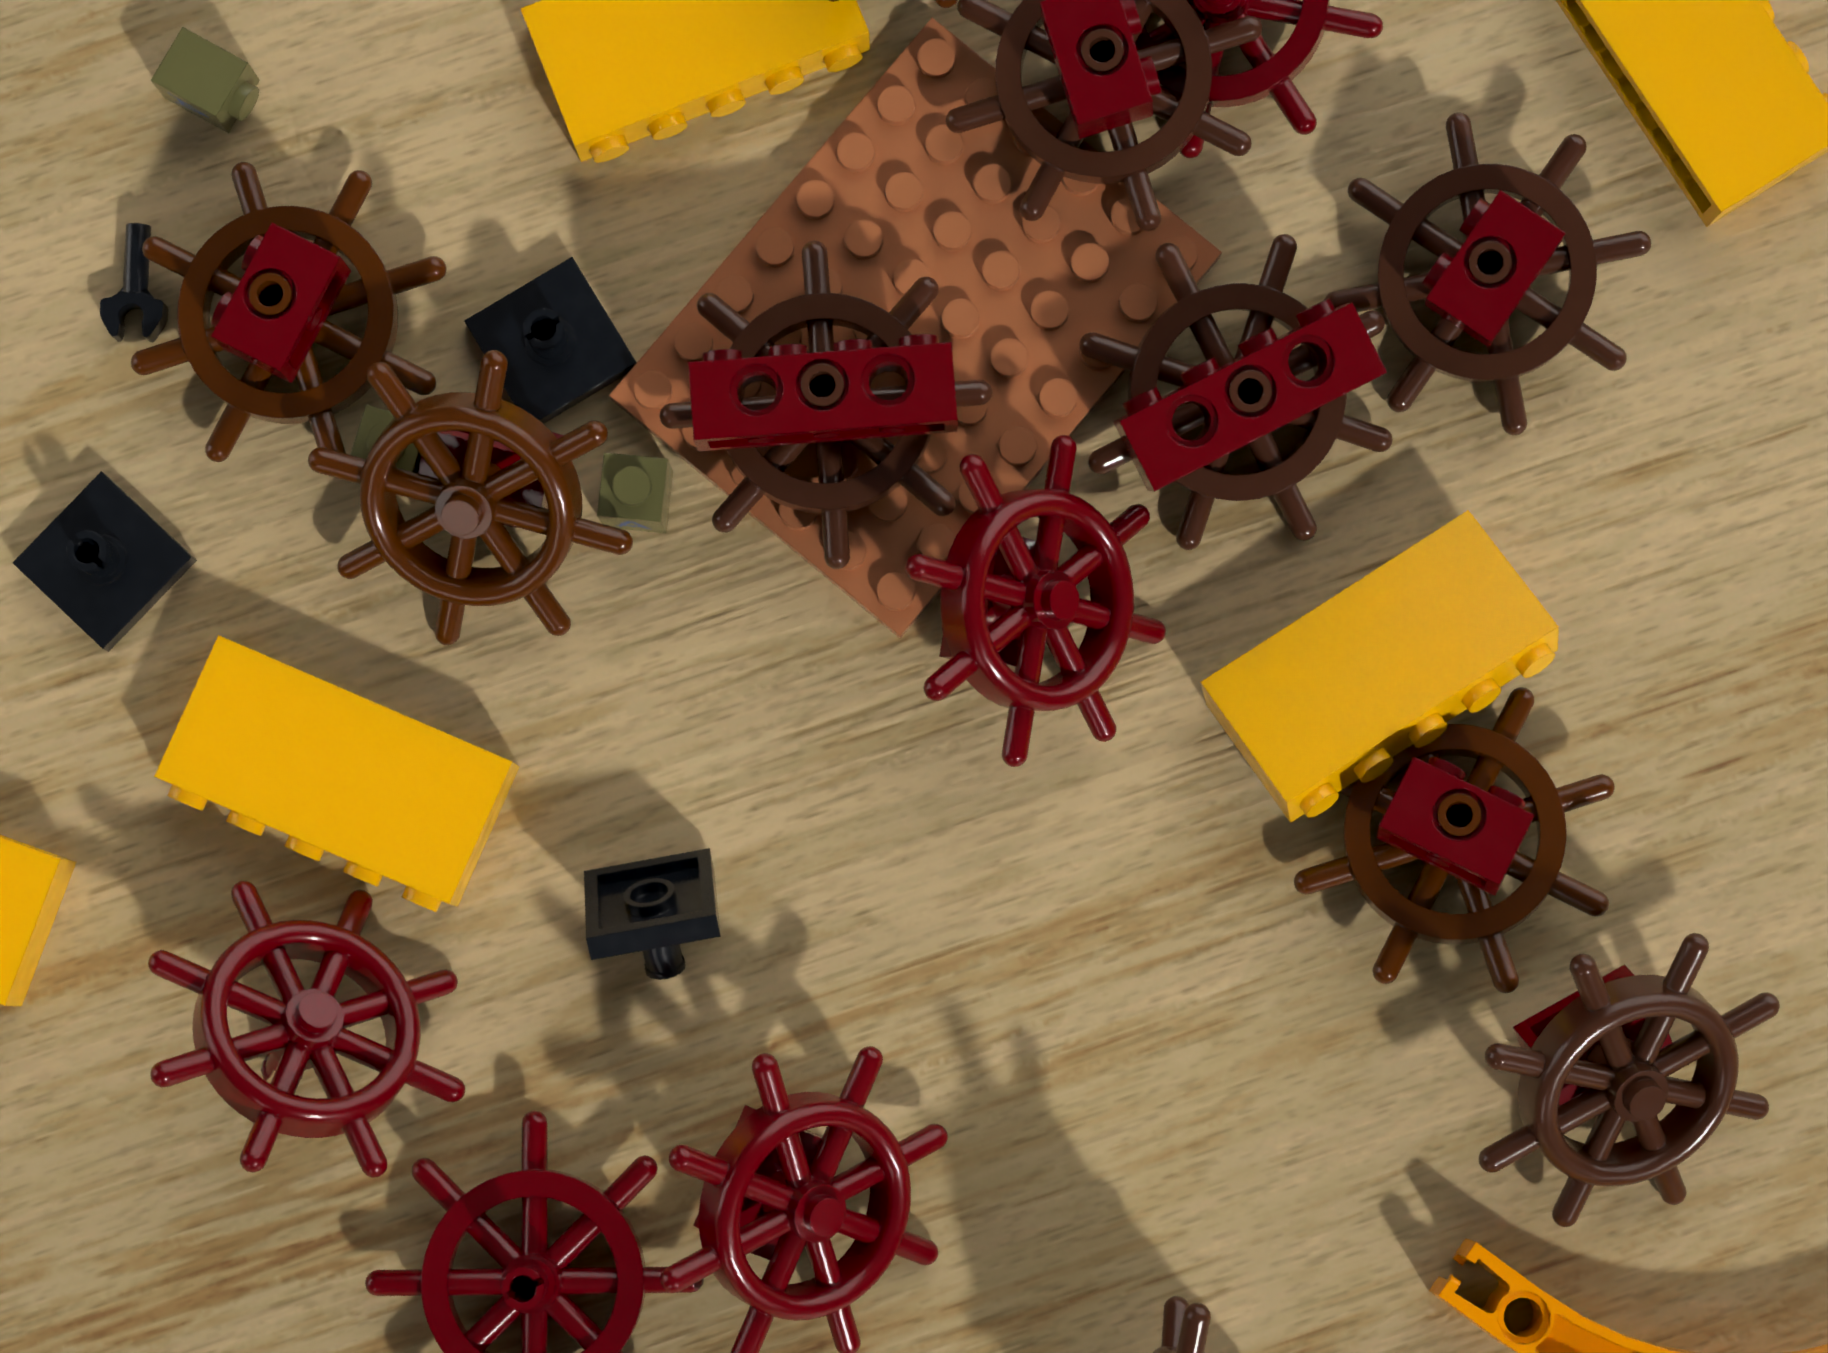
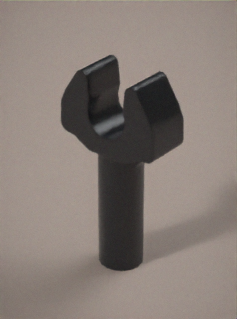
(134, 291)

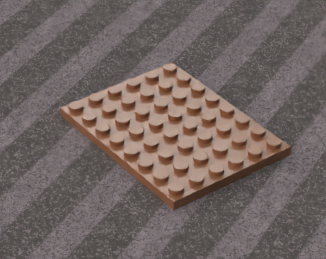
(1015, 296)

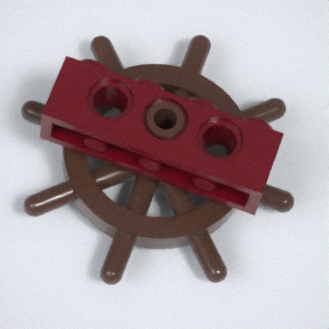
(1242, 395)
(824, 401)

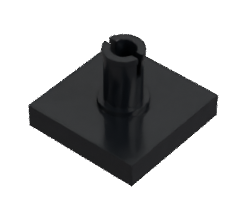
(554, 342)
(104, 561)
(652, 909)

